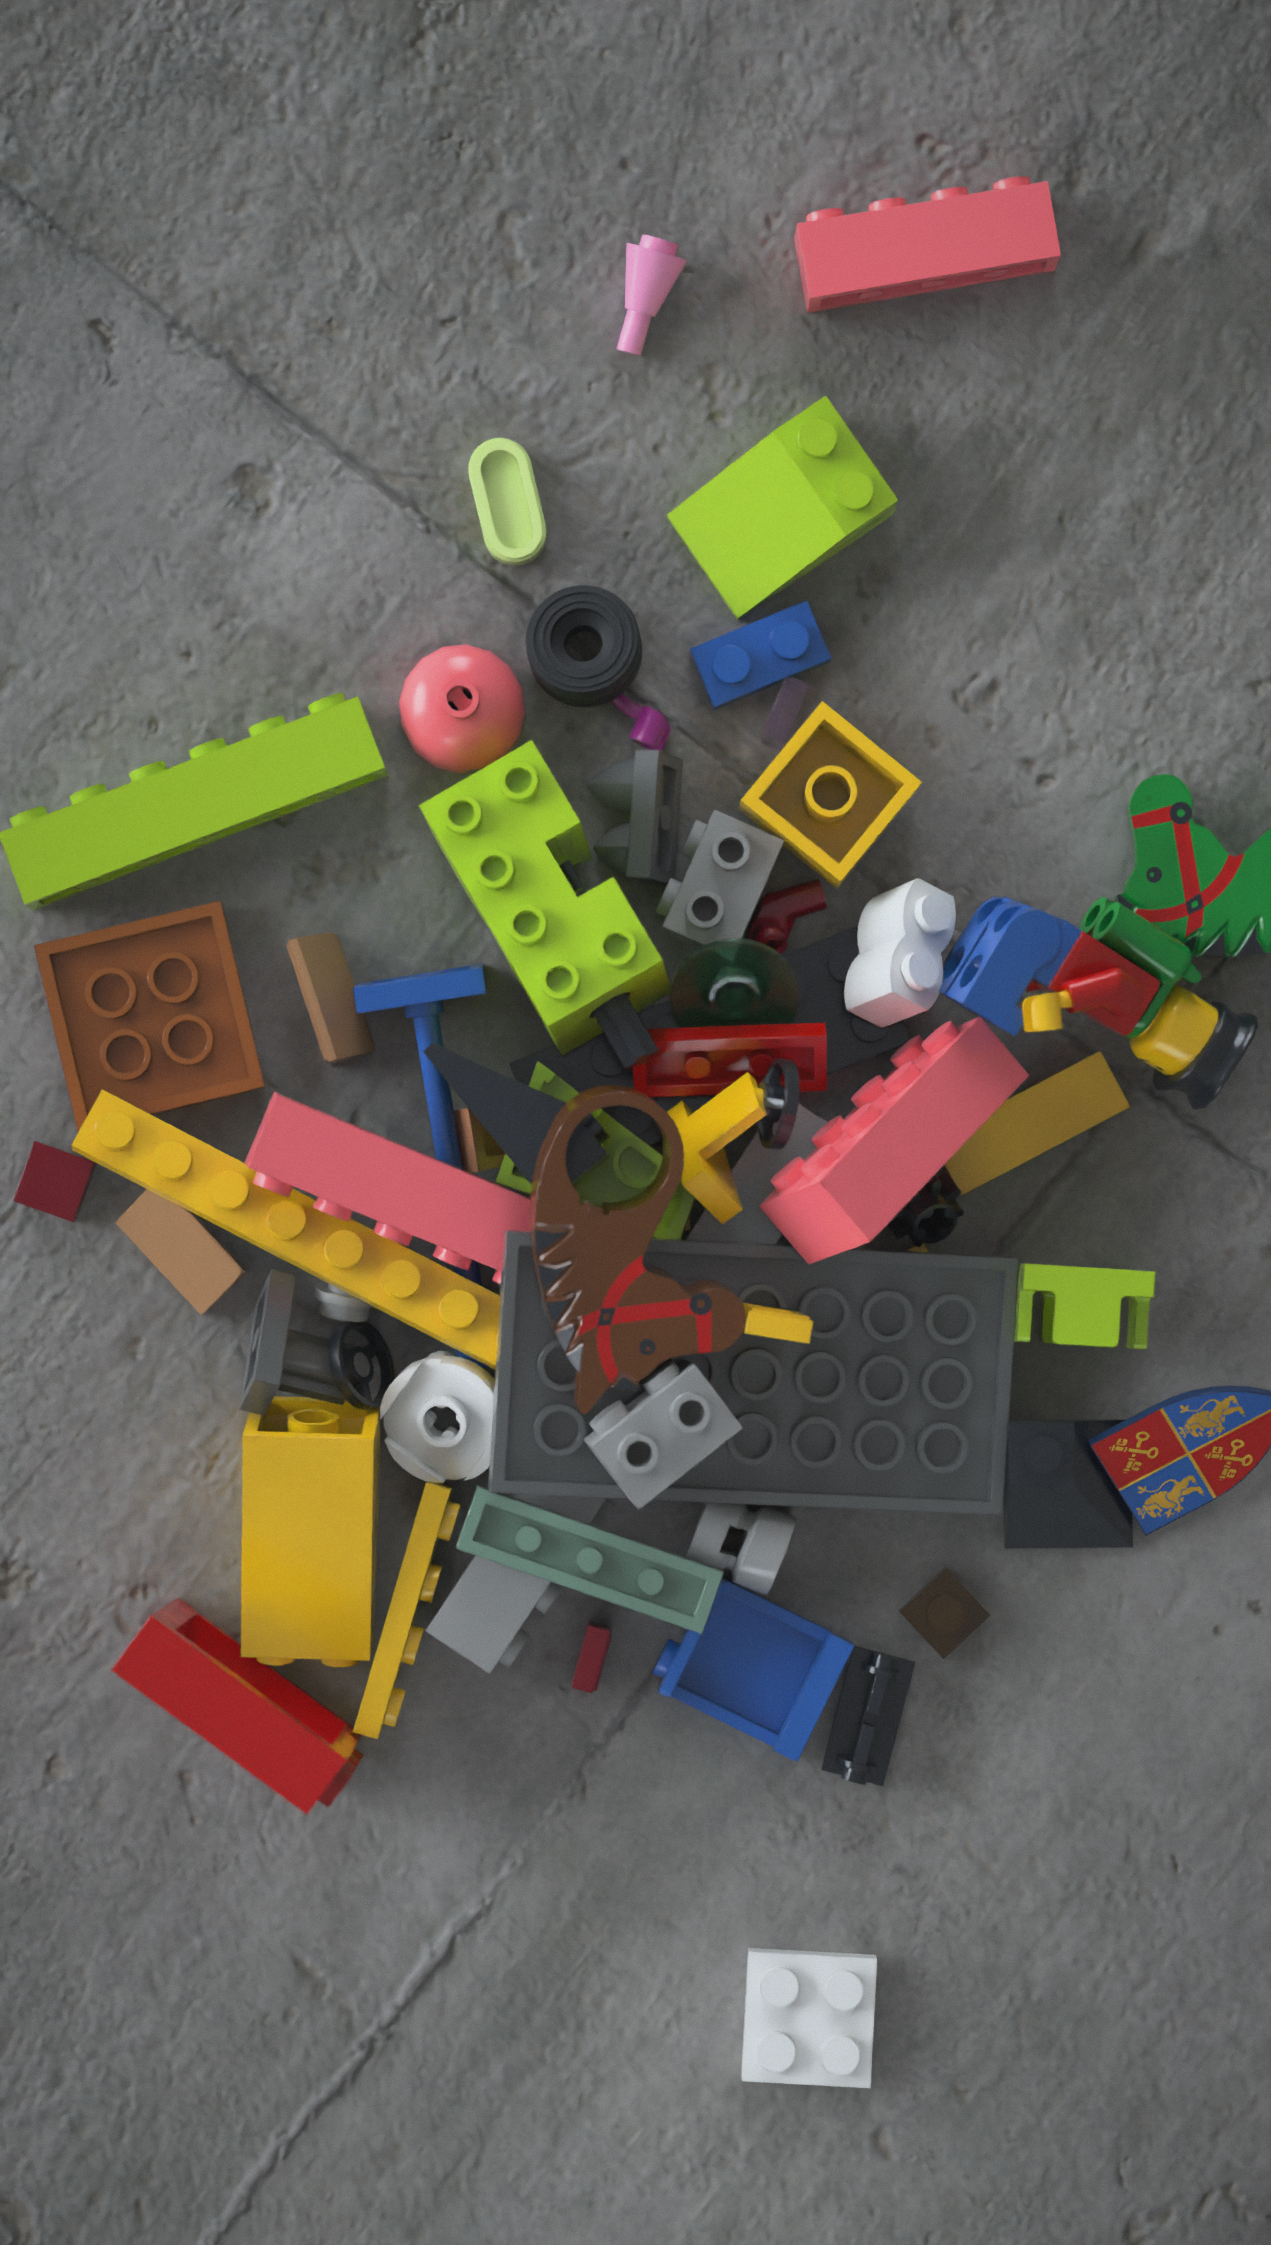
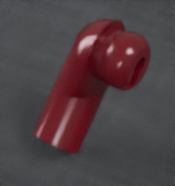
(779, 910)

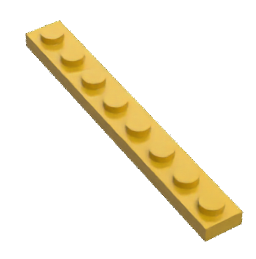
(290, 1227)

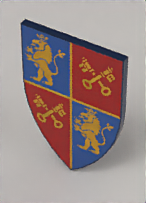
(1185, 1450)

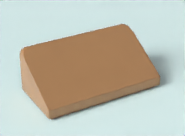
(330, 997)
(182, 1249)

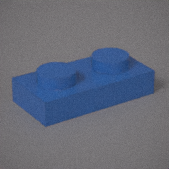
(760, 655)

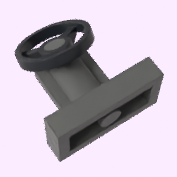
(307, 1362)

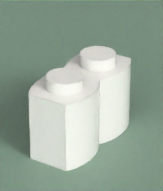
(900, 953)

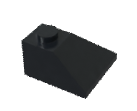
(1060, 1489)

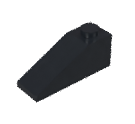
(519, 1115)

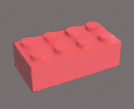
(892, 1139)

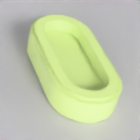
(507, 501)

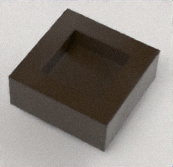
(944, 1612)

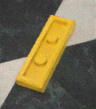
(1038, 1121)

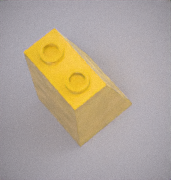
(310, 1532)

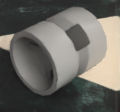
(760, 1549)

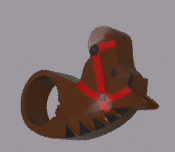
(599, 1295)

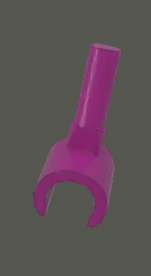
(650, 726)

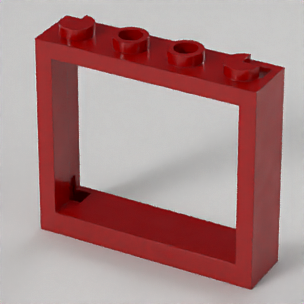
(241, 1706)

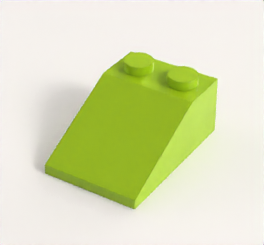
(783, 508)

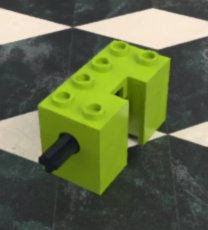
(569, 948)

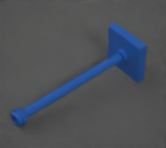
(423, 1000)

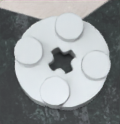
(409, 1422)

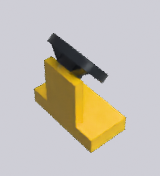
(723, 1119)

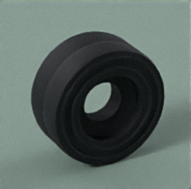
(576, 611)

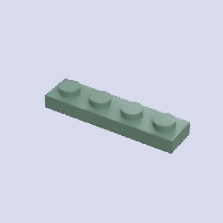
(589, 1559)

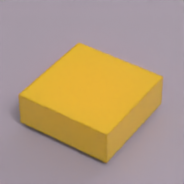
(777, 1323)

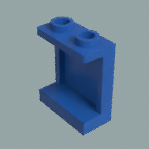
(755, 1668)

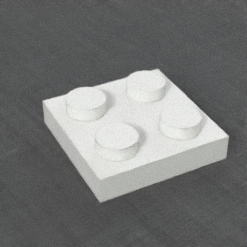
(809, 2018)

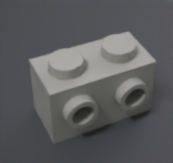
(721, 883)
(661, 1431)

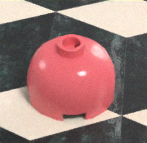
(482, 726)

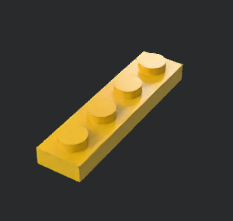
(399, 1636)

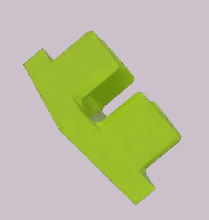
(1084, 1304)

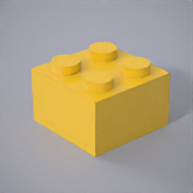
(829, 794)

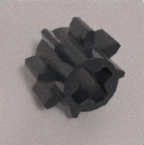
(930, 1213)

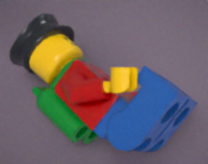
(1109, 970)

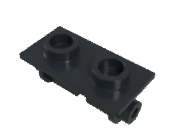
(867, 1716)

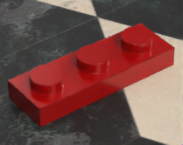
(714, 1057)

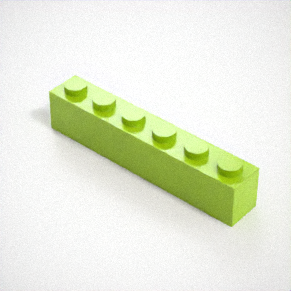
(192, 802)

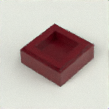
(54, 1181)
(592, 1657)

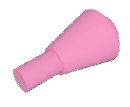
(649, 278)

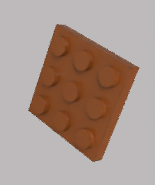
(151, 1012)

